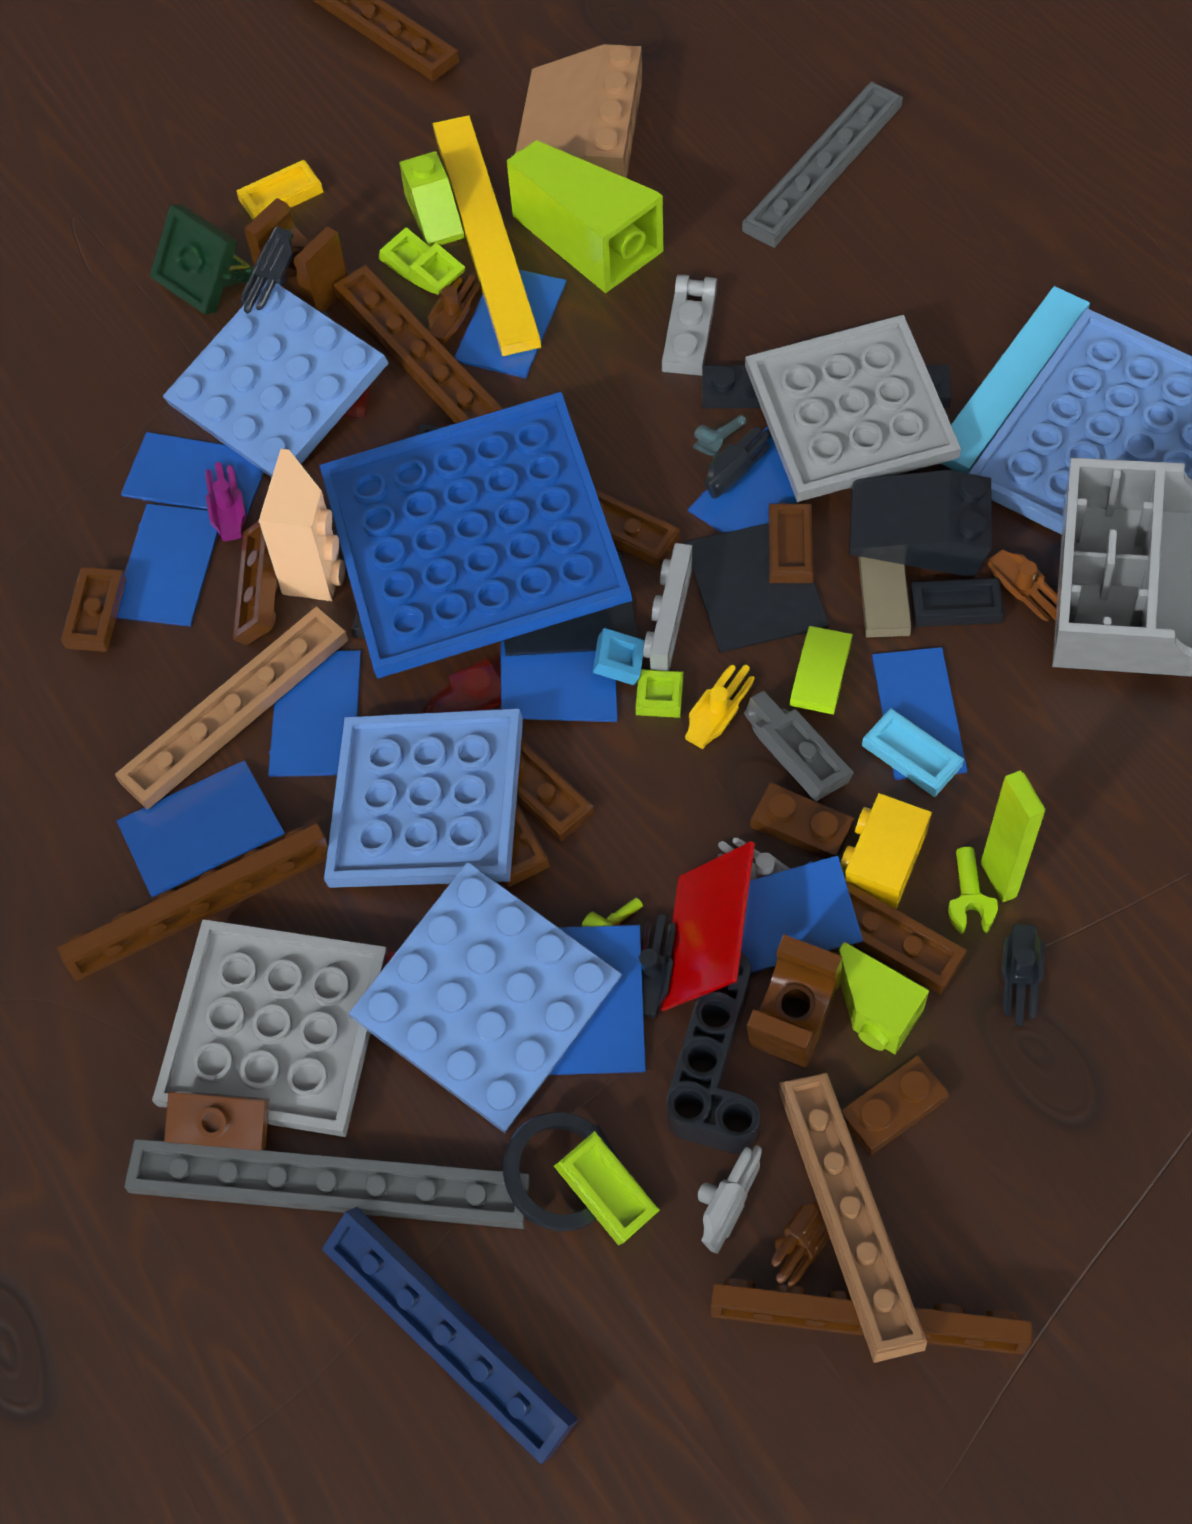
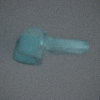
(711, 440)

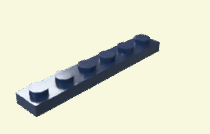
(450, 1335)

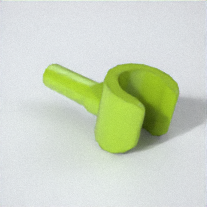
(615, 918)

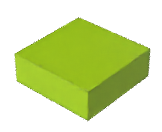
(659, 693)

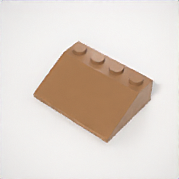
(586, 105)

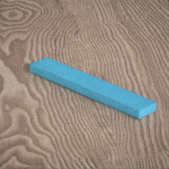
(1014, 375)

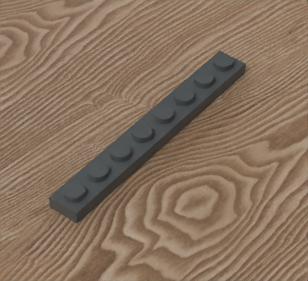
(323, 1183)

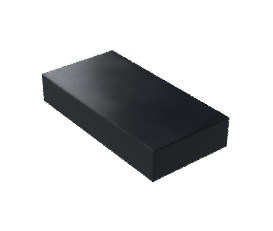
(957, 602)

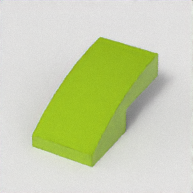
(417, 262)
(821, 670)

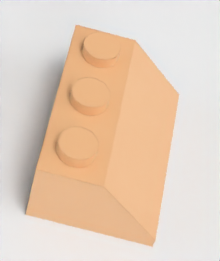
(300, 533)

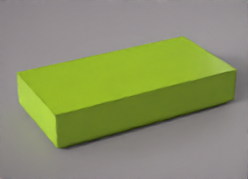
(606, 1188)

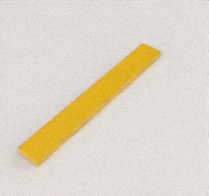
(486, 237)

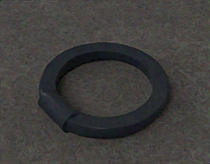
(511, 1172)

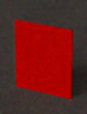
(709, 925)

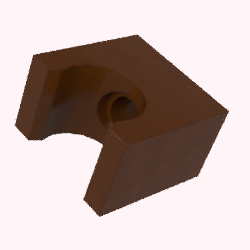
(315, 262)
(803, 974)

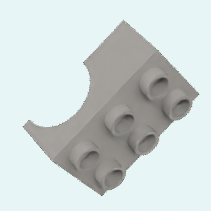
(1125, 568)

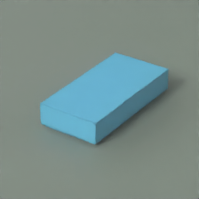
(912, 752)

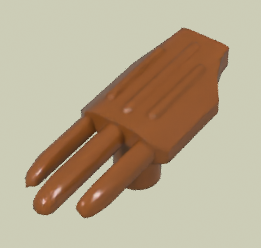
(1024, 582)

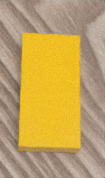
(290, 185)

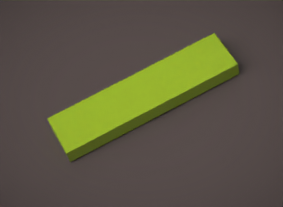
(1012, 835)

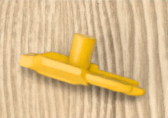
(715, 709)

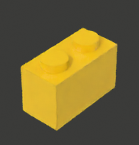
(886, 849)

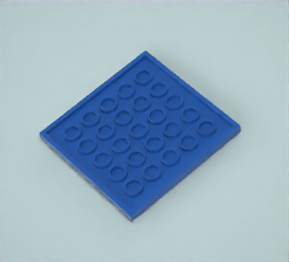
(472, 535)

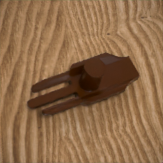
(449, 310)
(803, 1237)

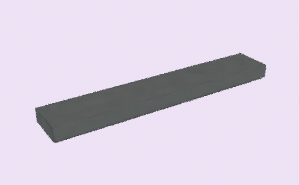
(822, 164)

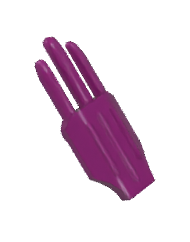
(225, 503)

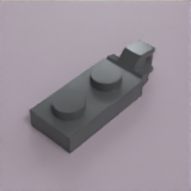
(797, 747)

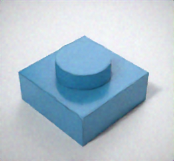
(618, 656)

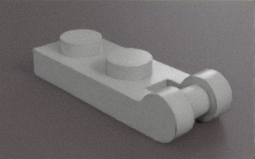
(689, 325)

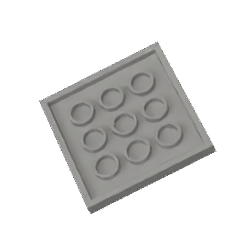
(851, 407)
(273, 1023)

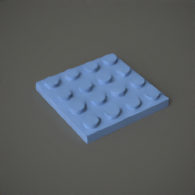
(275, 380)
(424, 798)
(485, 996)

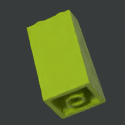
(586, 213)

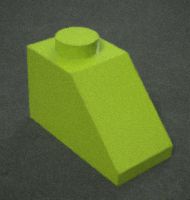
(431, 199)
(879, 1000)

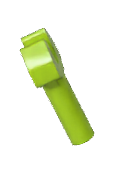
(970, 894)

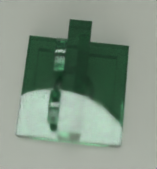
(197, 260)

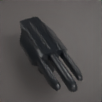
(269, 266)
(735, 462)
(656, 968)
(1023, 968)

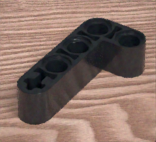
(705, 1088)

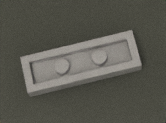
(669, 608)

